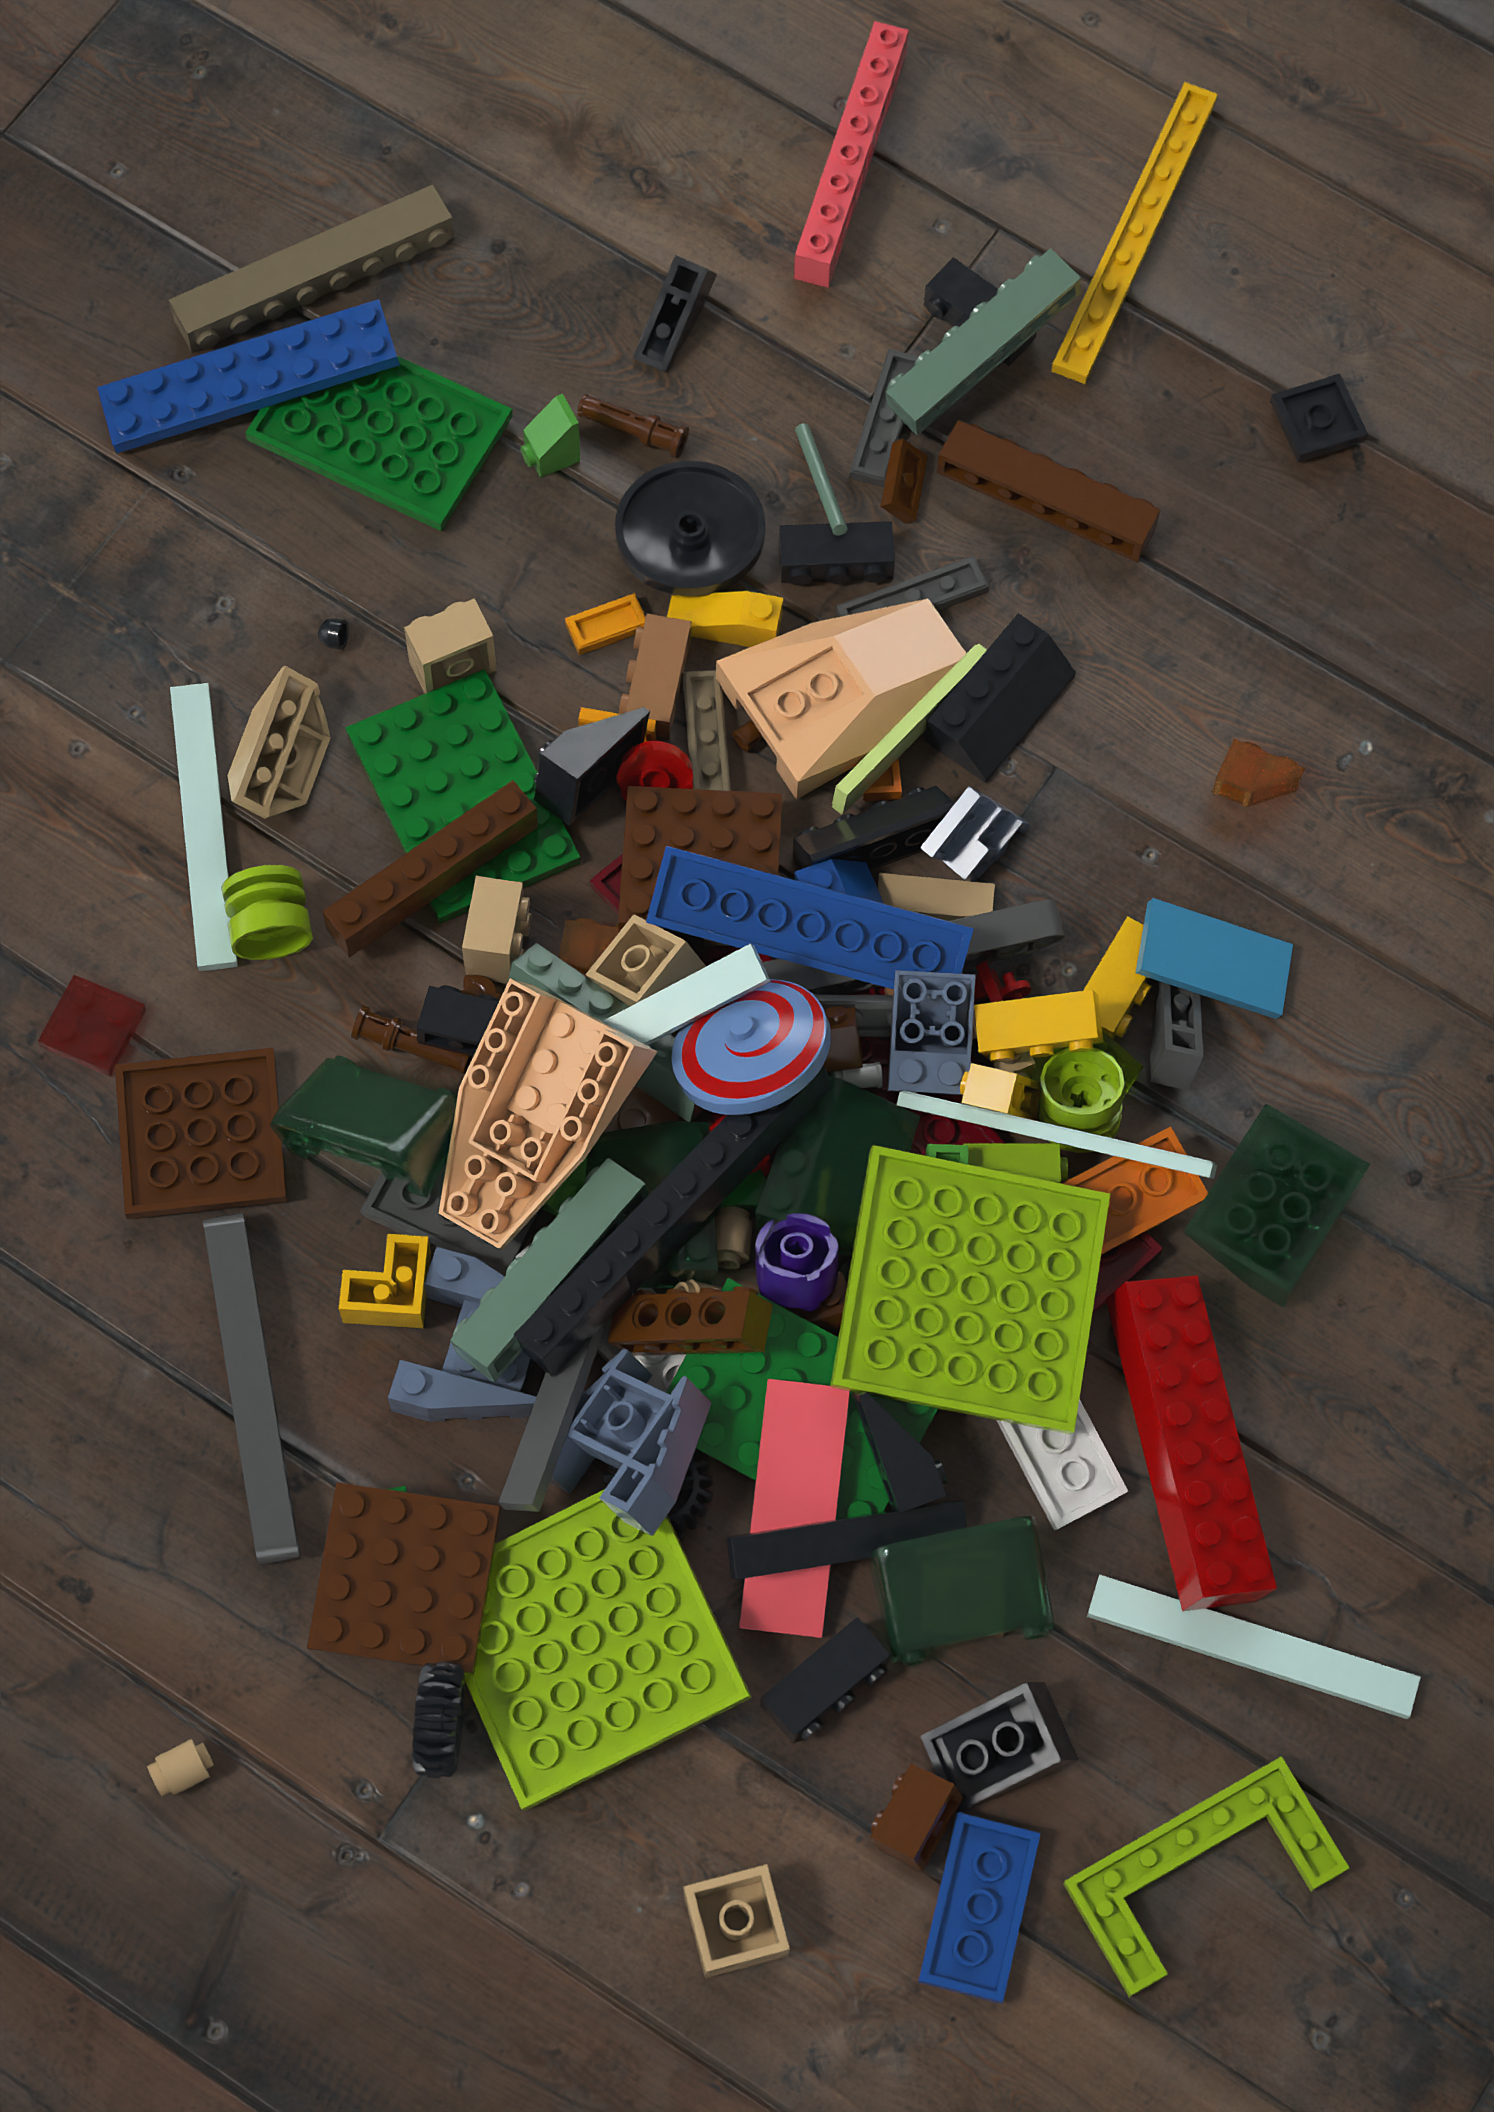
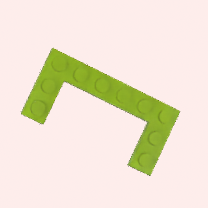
(1104, 1885)

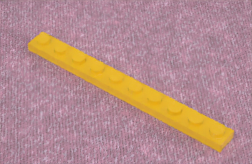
(1134, 233)

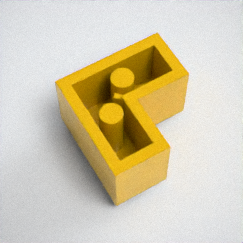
(390, 1296)

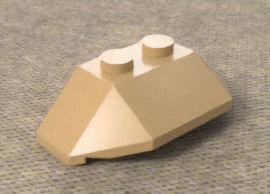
(280, 747)

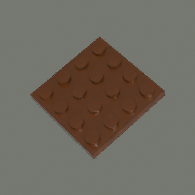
(711, 823)
(199, 1133)
(404, 1577)

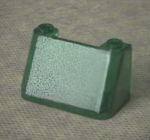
(370, 1122)
(961, 1587)

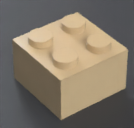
(450, 645)
(495, 928)
(643, 962)
(736, 1921)

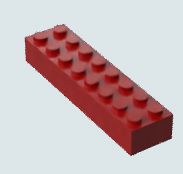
(1190, 1443)

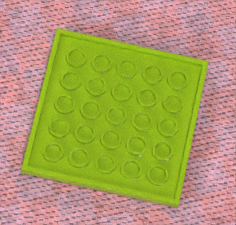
(971, 1290)
(594, 1649)

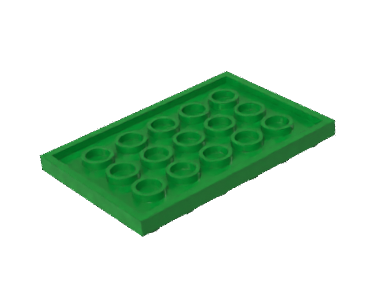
(390, 437)
(444, 758)
(793, 1353)

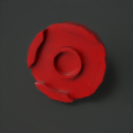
(654, 765)

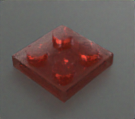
(92, 1025)

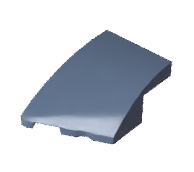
(973, 834)

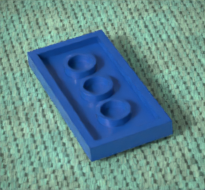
(979, 1908)

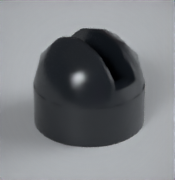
(334, 633)

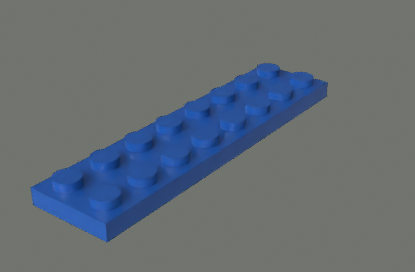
(247, 376)
(801, 921)

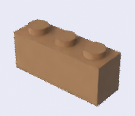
(658, 670)

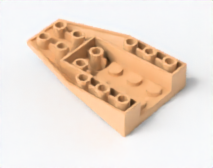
(838, 686)
(532, 1108)

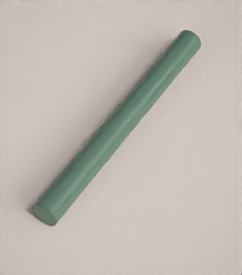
(821, 479)

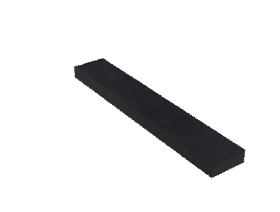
(837, 1539)

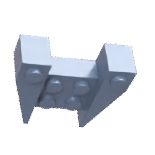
(459, 1387)
(639, 1433)

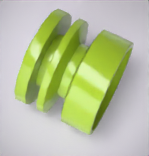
(266, 912)
(1082, 1093)

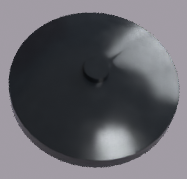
(690, 528)

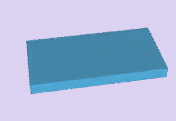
(1214, 958)

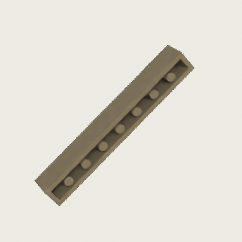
(312, 269)

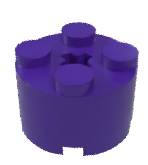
(796, 1261)

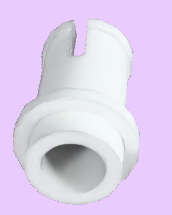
(864, 1077)

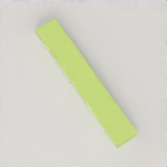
(901, 736)

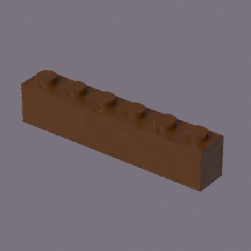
(1048, 490)
(430, 868)

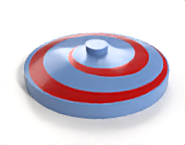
(753, 1050)

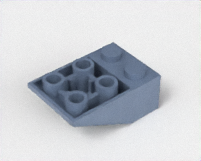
(930, 1032)

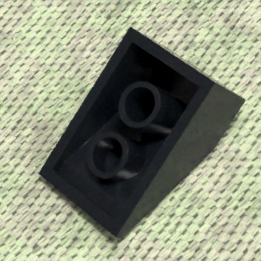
(585, 763)
(1001, 1744)

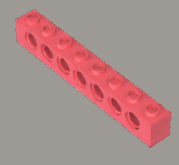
(851, 154)

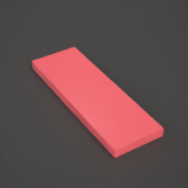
(792, 1488)

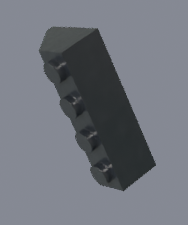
(1000, 698)
(878, 835)

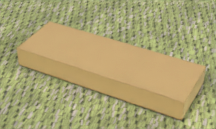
(936, 896)

